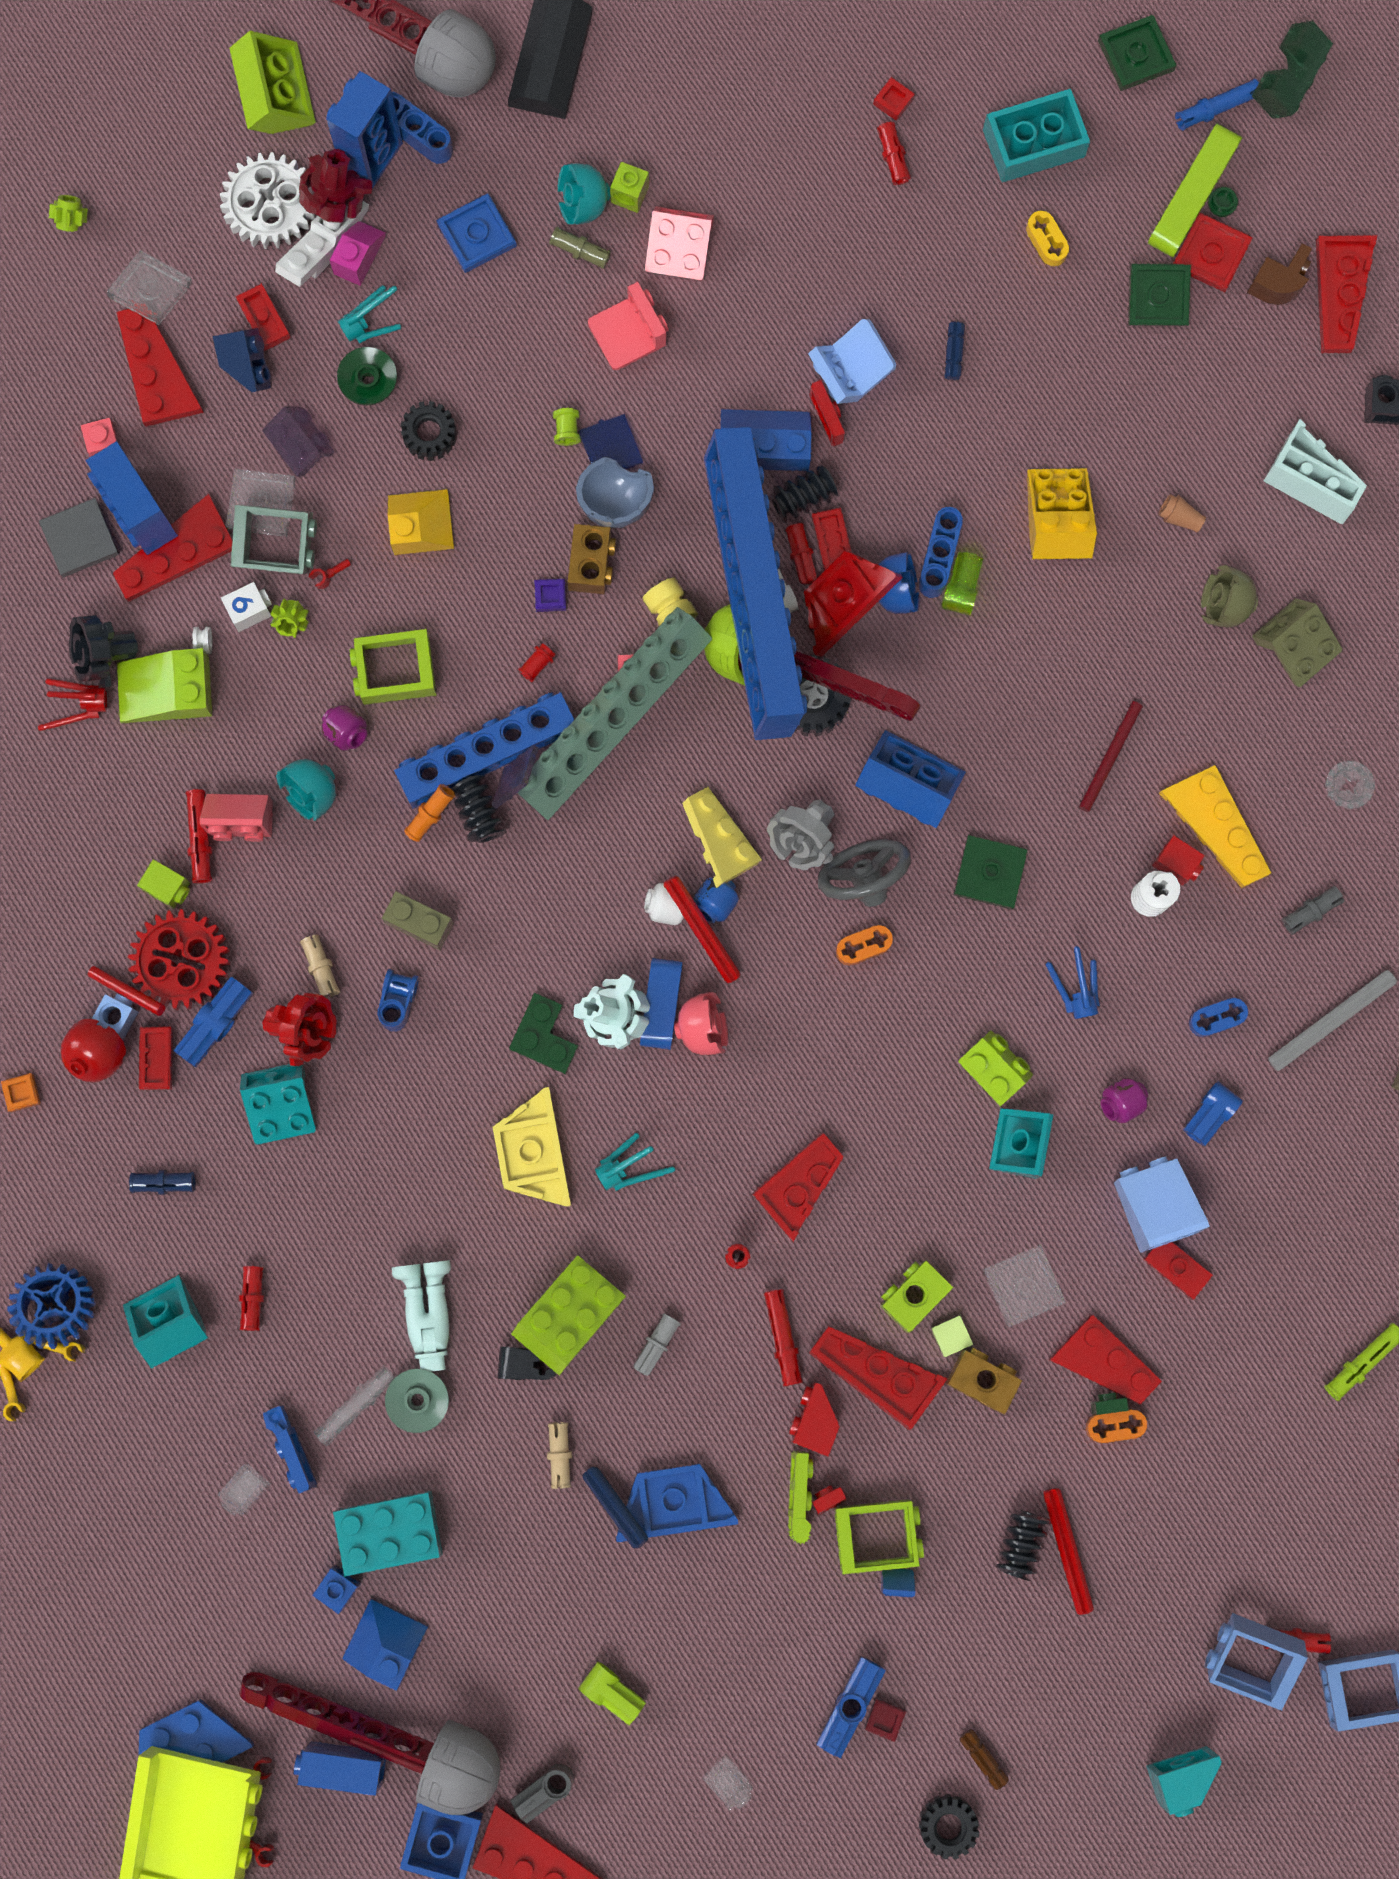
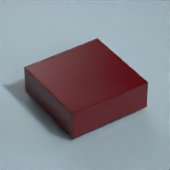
(885, 1719)

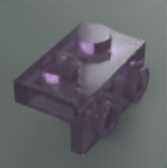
(297, 439)

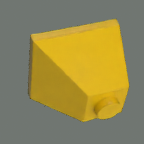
(420, 522)

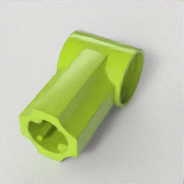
(605, 1689)

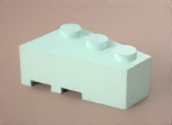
(1314, 476)

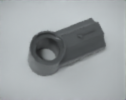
(541, 1793)

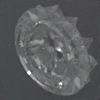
(1352, 771)

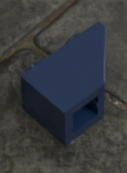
(243, 358)

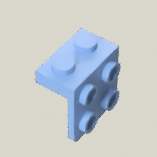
(853, 363)

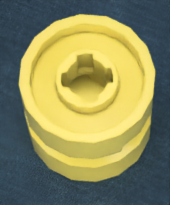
(665, 598)

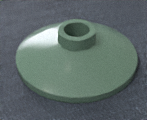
(411, 1416)

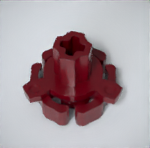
(332, 183)

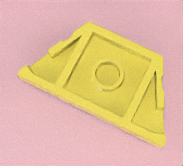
(532, 1152)

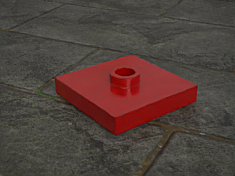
(1213, 251)

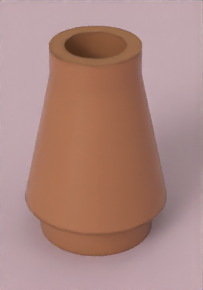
(1181, 513)

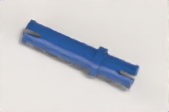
(1208, 108)

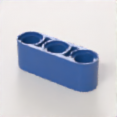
(426, 136)
(944, 539)
(662, 998)

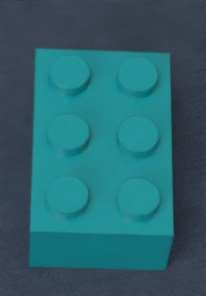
(1036, 135)
(387, 1533)

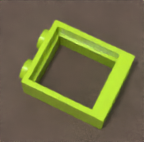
(398, 692)
(844, 1538)

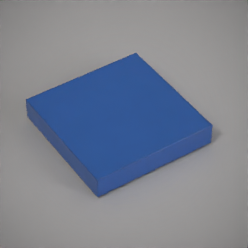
(476, 233)

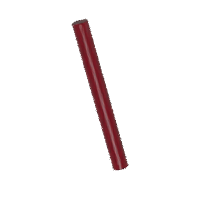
(1110, 756)

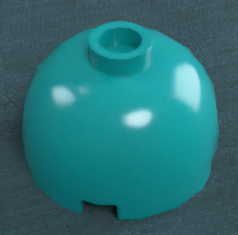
(583, 193)
(309, 787)

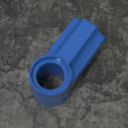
(1216, 1107)

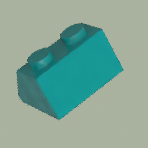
(164, 1322)
(1184, 1780)

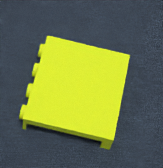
(189, 1818)

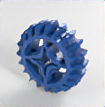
(63, 1283)

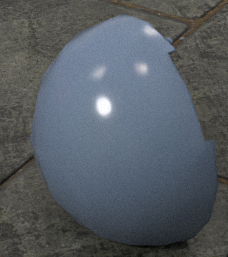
(614, 495)

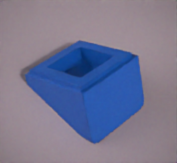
(898, 1582)

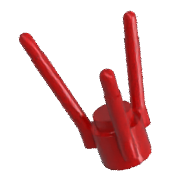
(90, 697)

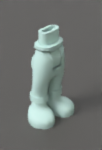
(425, 1330)

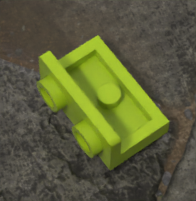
(996, 1067)

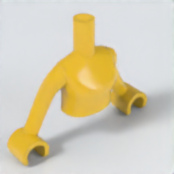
(22, 1362)

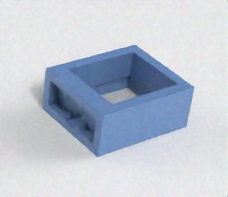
(1334, 1692)
(1269, 1693)

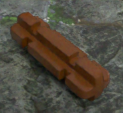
(984, 1759)

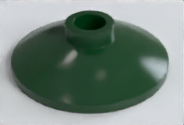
(364, 363)

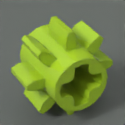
(68, 213)
(289, 618)

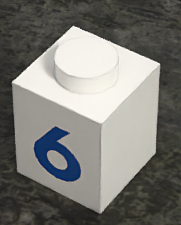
(247, 606)

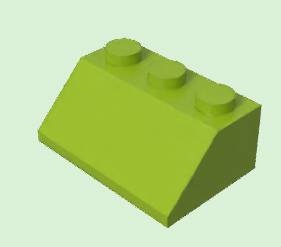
(271, 83)

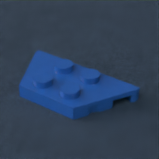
(677, 1502)
(195, 1732)

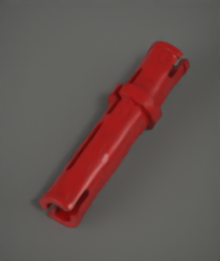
(199, 845)
(784, 1343)

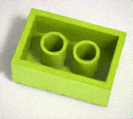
(568, 1315)

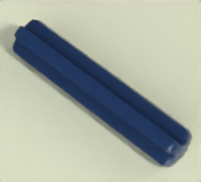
(615, 1507)

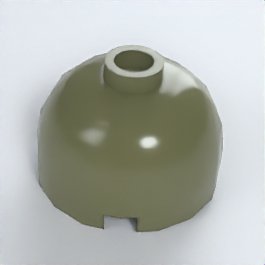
(1228, 597)

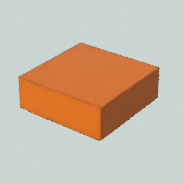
(20, 1092)

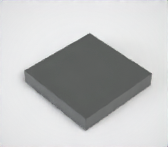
(78, 537)

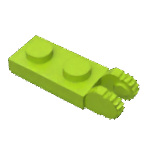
(799, 1498)

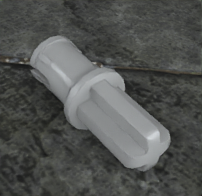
(656, 1344)

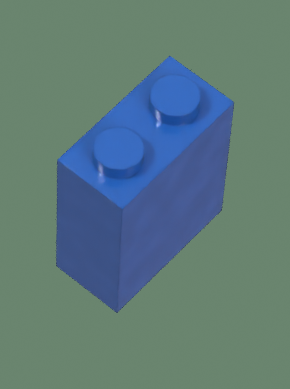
(339, 1768)

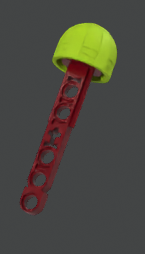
(725, 659)

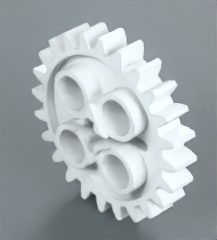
(246, 188)

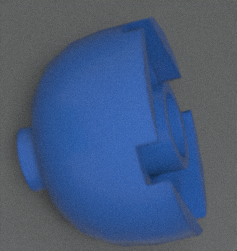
(902, 596)

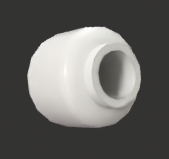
(661, 906)

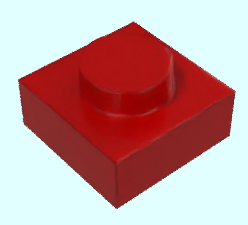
(893, 99)
(828, 1499)

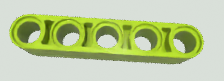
(1194, 190)

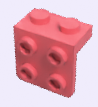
(629, 328)

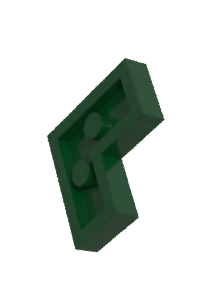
(535, 1039)

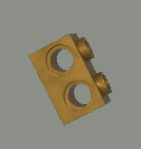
(584, 559)

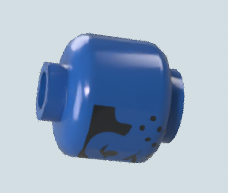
(715, 902)

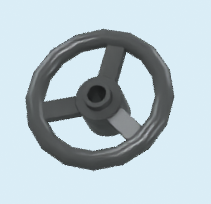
(866, 875)

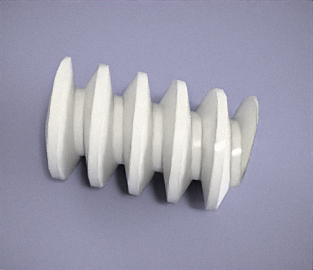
(1166, 889)

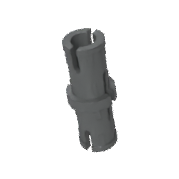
(1313, 910)

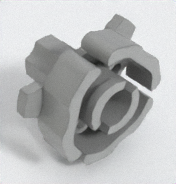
(803, 832)

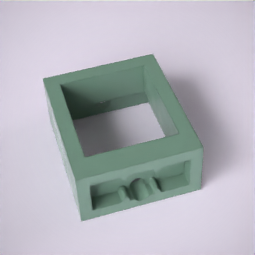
(242, 539)

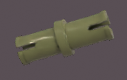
(580, 247)

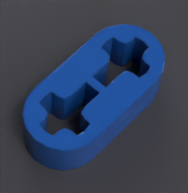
(1216, 1011)

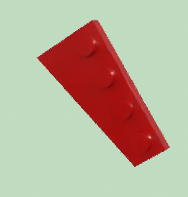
(1342, 281)
(156, 376)
(199, 541)

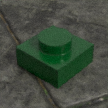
(1108, 1404)

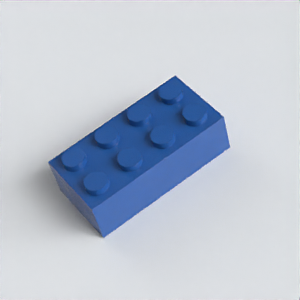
(365, 126)

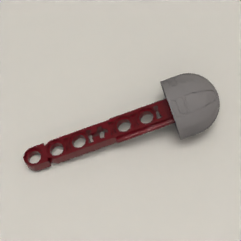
(450, 51)
(456, 1770)

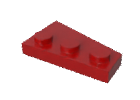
(797, 1185)

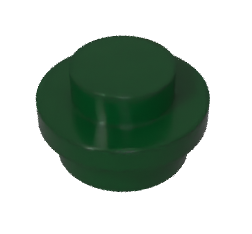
(1222, 202)

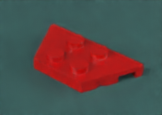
(844, 597)

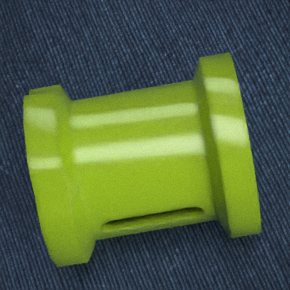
(566, 426)

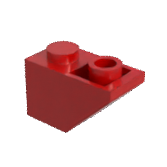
(817, 1424)

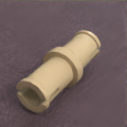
(320, 966)
(559, 1455)

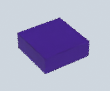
(550, 595)

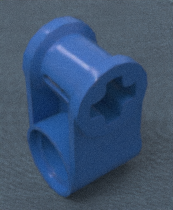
(399, 994)

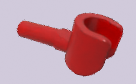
(327, 574)

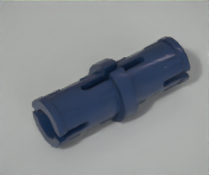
(162, 1182)

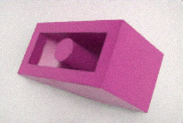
(356, 252)

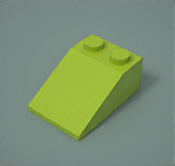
(165, 686)

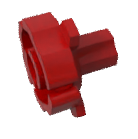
(301, 1025)

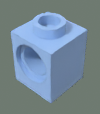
(127, 1013)

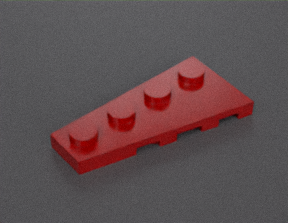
(887, 1381)
(518, 1852)

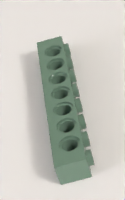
(627, 698)

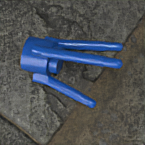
(1085, 1002)

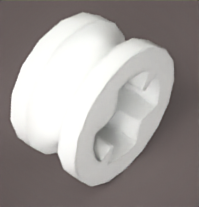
(202, 639)

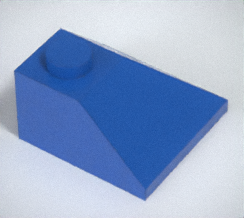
(384, 1644)

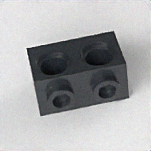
(1379, 411)

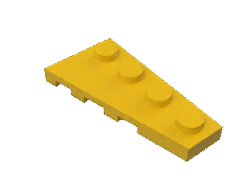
(1214, 817)

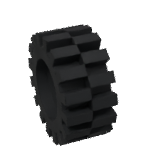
(428, 413)
(967, 1835)

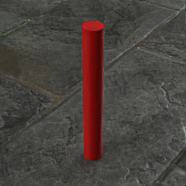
(126, 991)

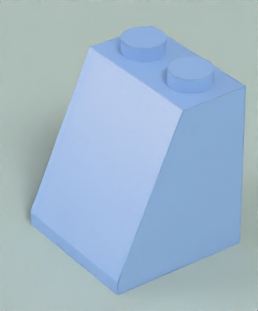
(1159, 1204)

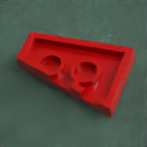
(1106, 1361)

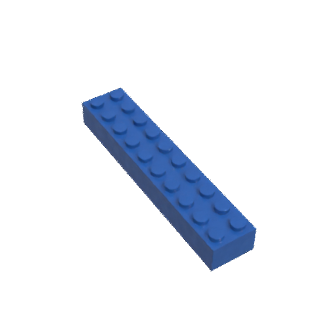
(754, 584)

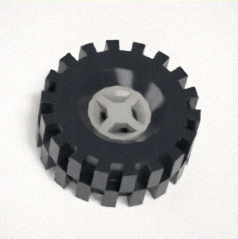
(825, 712)

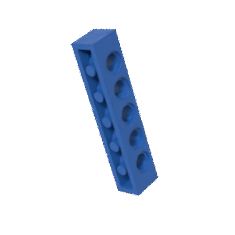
(466, 744)

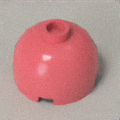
(702, 1026)

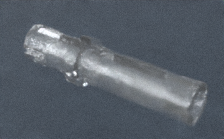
(354, 1406)

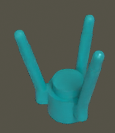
(354, 323)
(611, 1172)

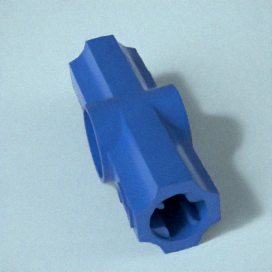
(213, 1022)
(842, 1726)

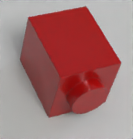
(1180, 860)

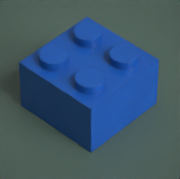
(440, 1843)

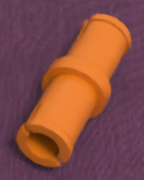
(429, 812)

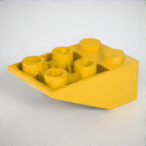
(1060, 514)

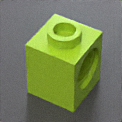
(629, 187)
(164, 884)

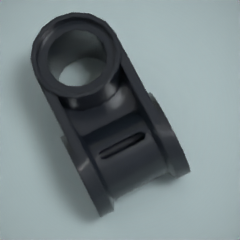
(520, 1365)

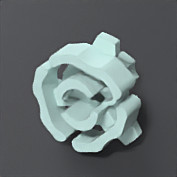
(610, 1010)

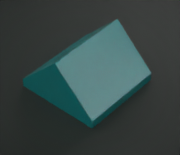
(1021, 1142)

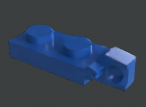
(290, 1448)

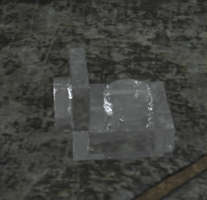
(729, 1783)

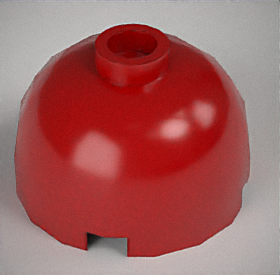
(92, 1051)

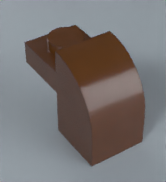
(1279, 283)

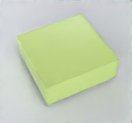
(951, 1336)

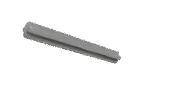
(1332, 1020)

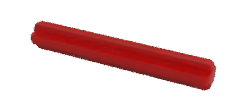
(702, 929)
(1068, 1551)

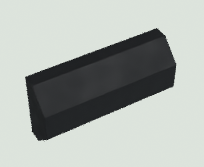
(550, 56)

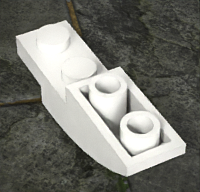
(315, 249)

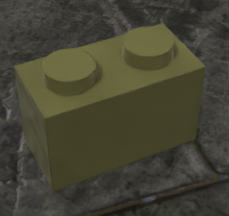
(417, 920)

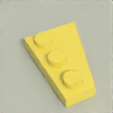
(722, 839)

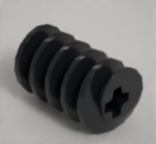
(803, 493)
(475, 810)
(1023, 1544)

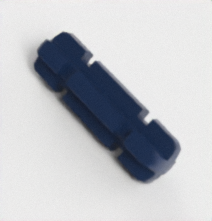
(954, 350)

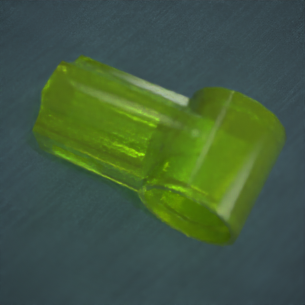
(962, 590)

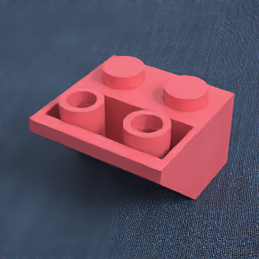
(237, 816)

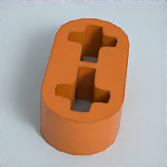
(861, 938)
(1117, 1433)

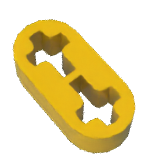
(1053, 235)

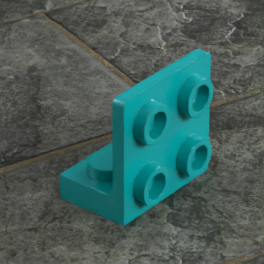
(277, 1103)

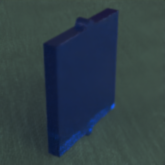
(611, 440)

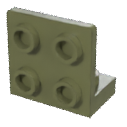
(1299, 640)

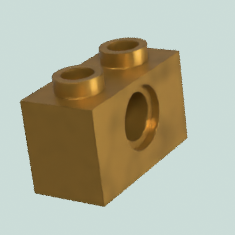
(998, 1394)

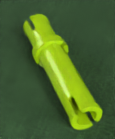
(1354, 1371)

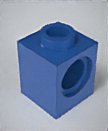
(336, 1589)

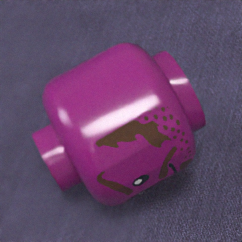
(344, 727)
(1124, 1100)

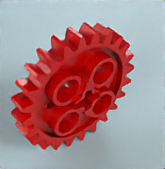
(188, 933)

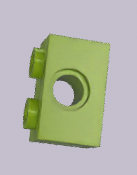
(933, 1290)

